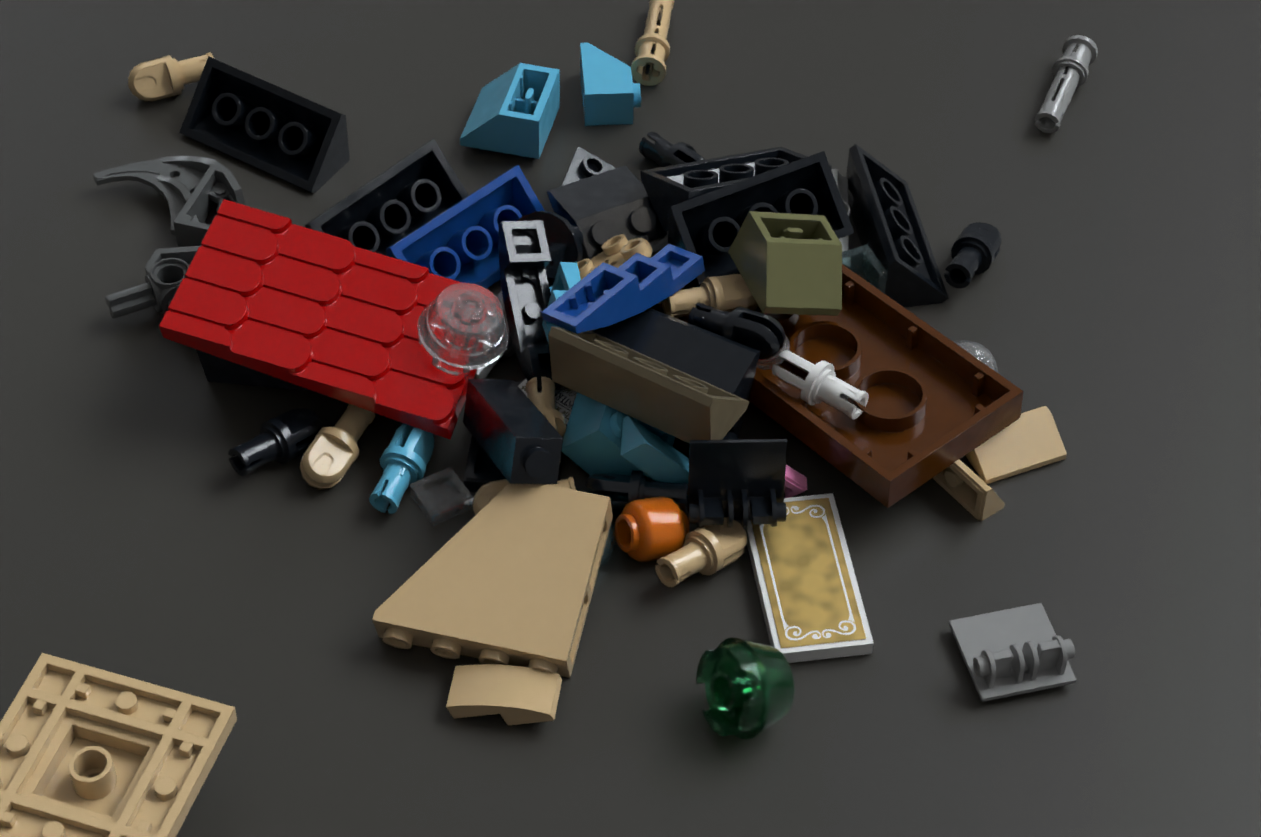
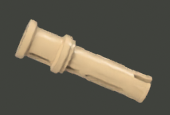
(659, 13)

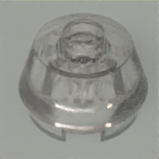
(463, 329)

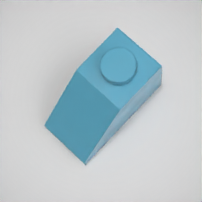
(606, 88)

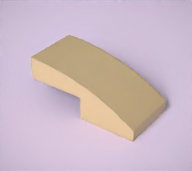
(512, 691)

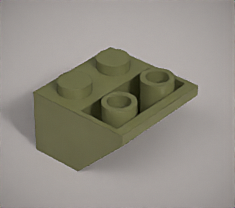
(790, 263)

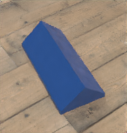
(465, 237)

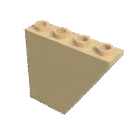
(507, 582)

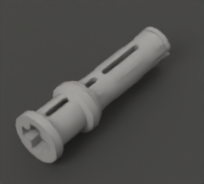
(1068, 72)

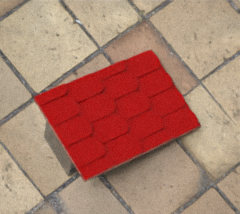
(313, 315)

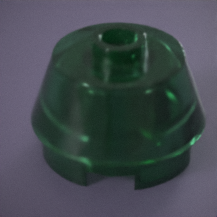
(745, 687)

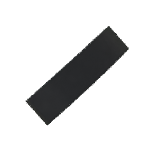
(526, 293)

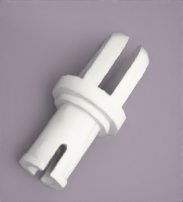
(821, 385)

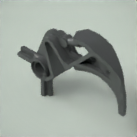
(190, 198)

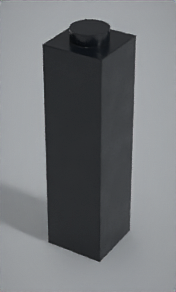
(512, 431)

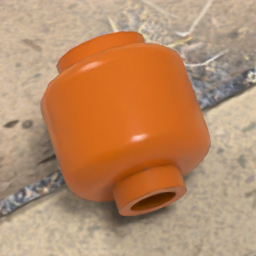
(651, 528)

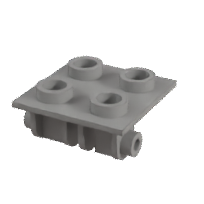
(1013, 652)

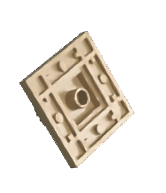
(103, 754)

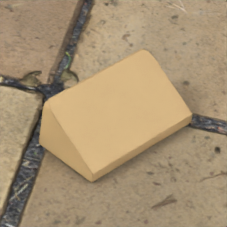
(1019, 447)
(969, 490)

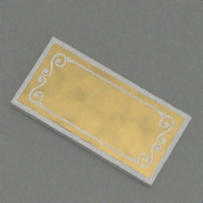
(808, 583)

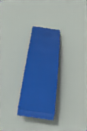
(622, 292)

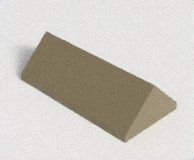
(642, 386)

